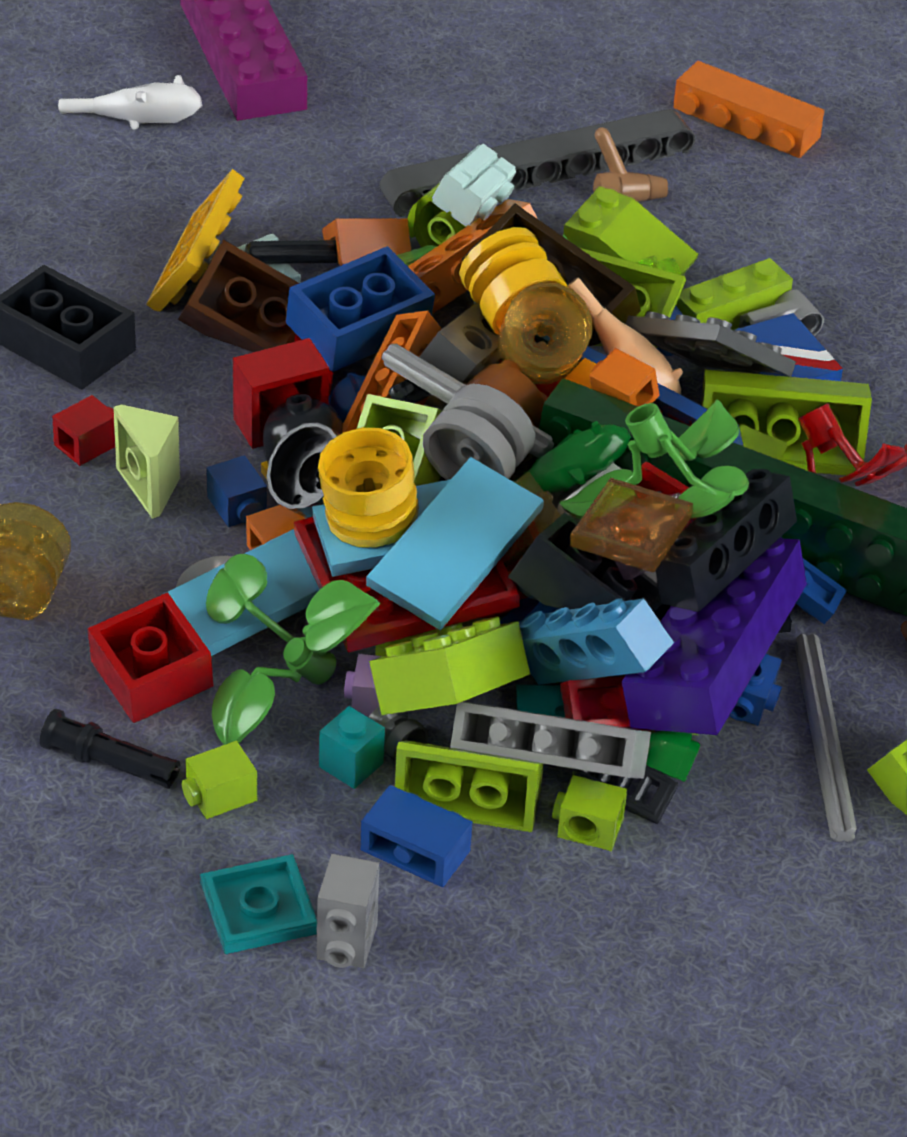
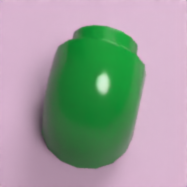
(672, 753)

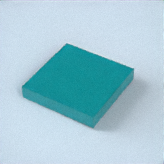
(259, 904)

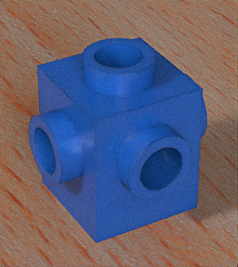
(759, 693)

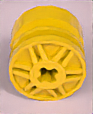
(502, 268)
(368, 487)

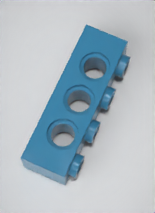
(593, 641)

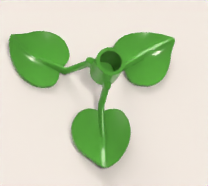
(703, 439)
(331, 616)

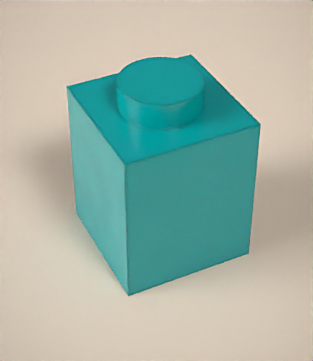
(351, 747)

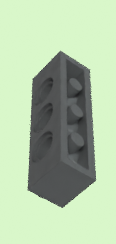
(464, 346)

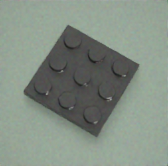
(712, 344)

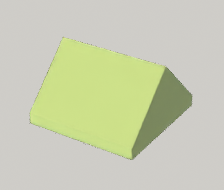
(147, 454)

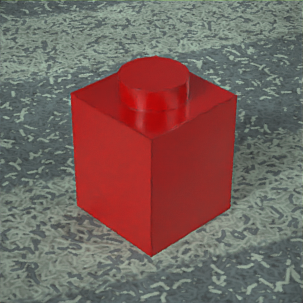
(84, 430)

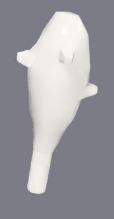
(141, 104)

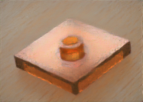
(631, 525)

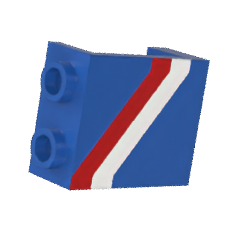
(799, 345)

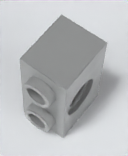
(347, 911)

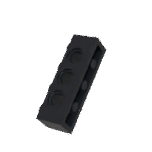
(726, 542)

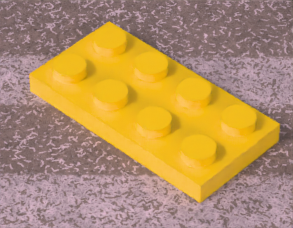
(197, 242)

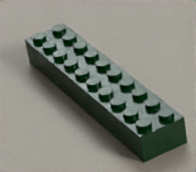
(840, 528)

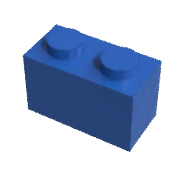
(416, 835)

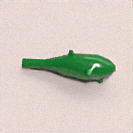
(579, 457)

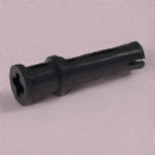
(90, 743)

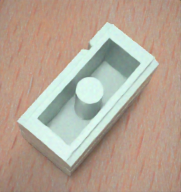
(475, 186)

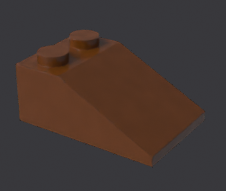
(240, 301)

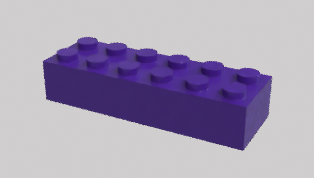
(717, 648)

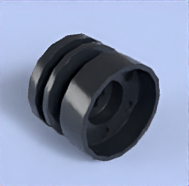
(294, 468)

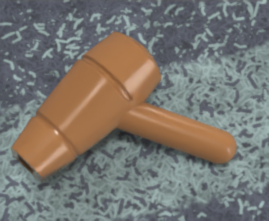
(635, 185)

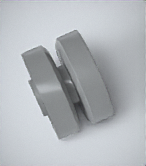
(481, 426)

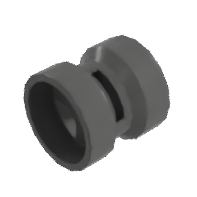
(399, 729)

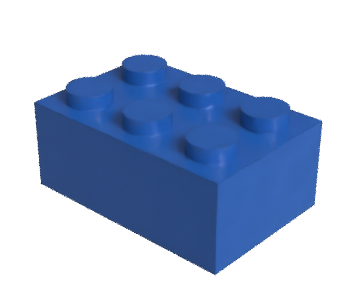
(354, 306)

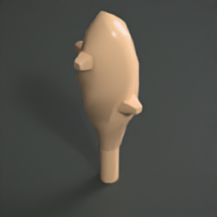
(620, 336)

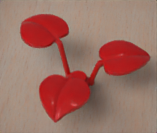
(825, 434)

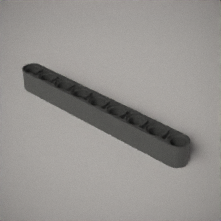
(553, 156)

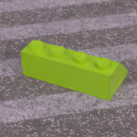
(776, 402)

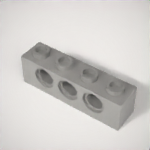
(550, 740)

